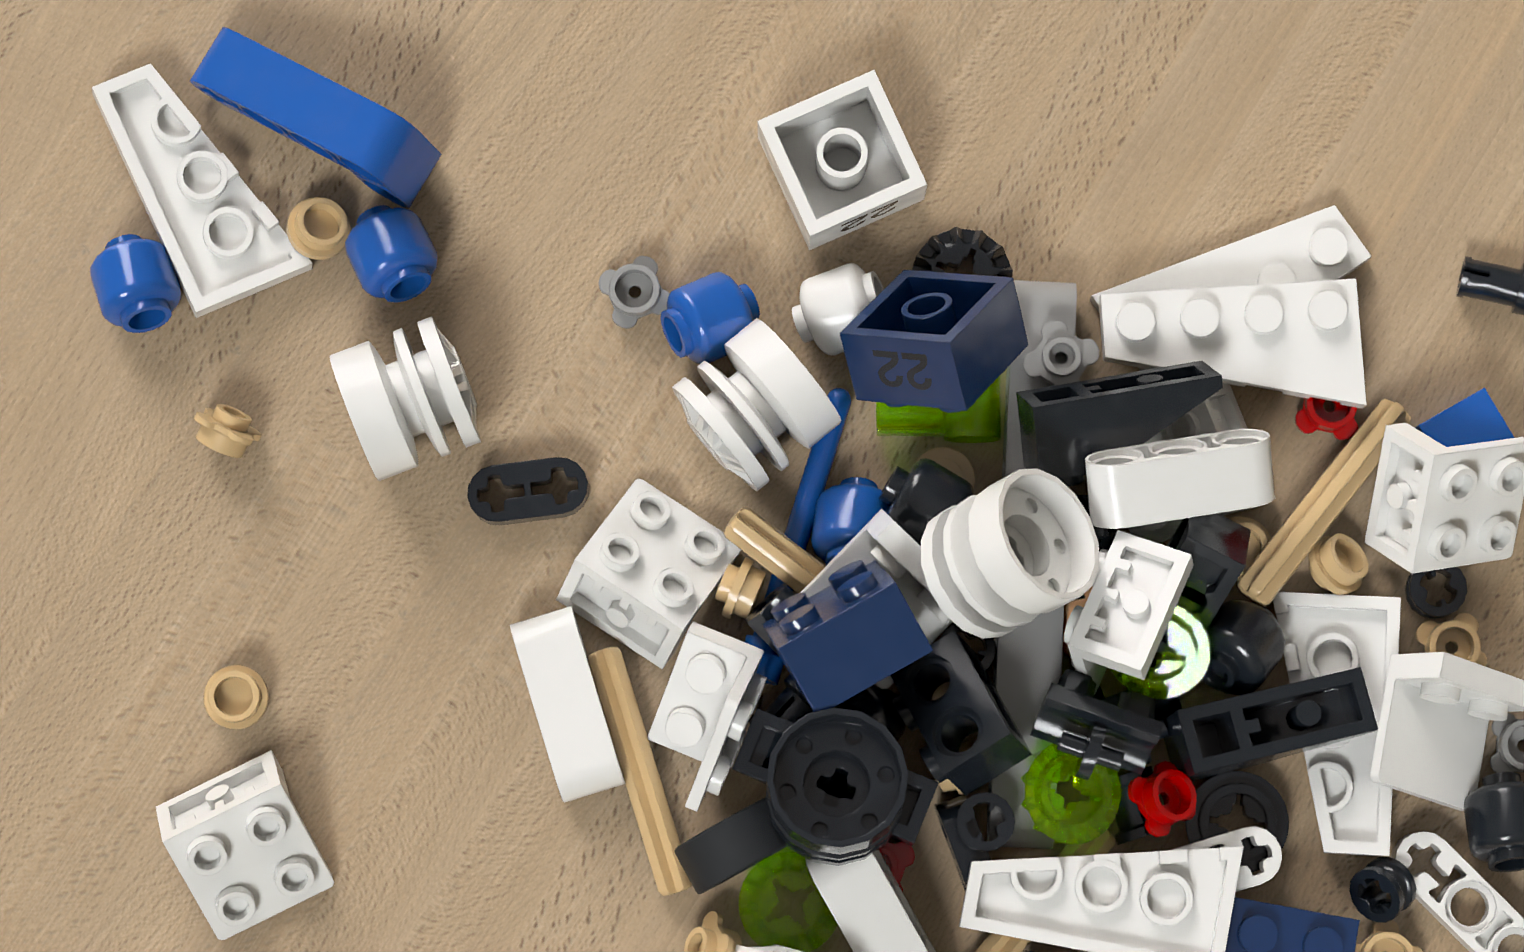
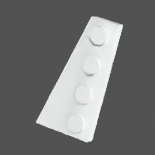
(200, 207)
(1299, 251)
(1257, 335)
(1329, 637)
(1108, 900)

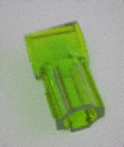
(976, 425)

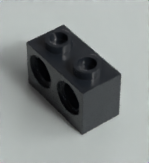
(1218, 558)
(964, 709)

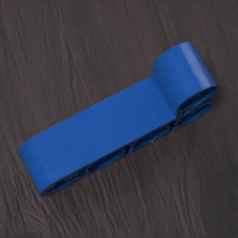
(318, 114)

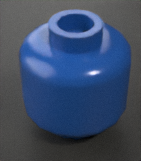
(391, 253)
(135, 283)
(707, 316)
(842, 514)

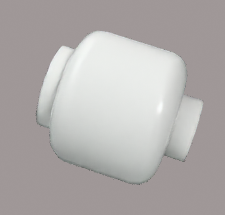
(832, 302)

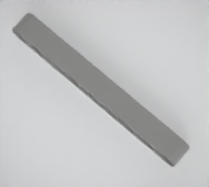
(1032, 653)

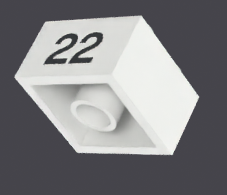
(841, 159)

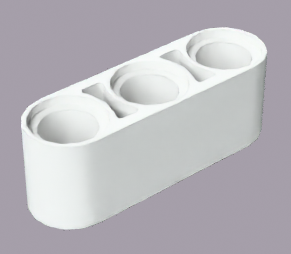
(1179, 478)
(567, 704)
(870, 906)

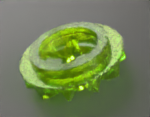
(1176, 671)
(1080, 820)
(759, 897)

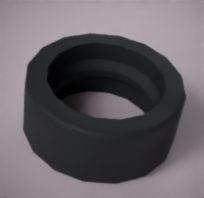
(729, 847)

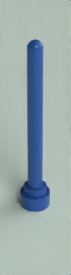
(802, 516)

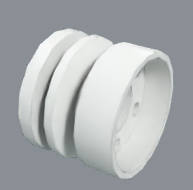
(405, 398)
(756, 404)
(1010, 553)

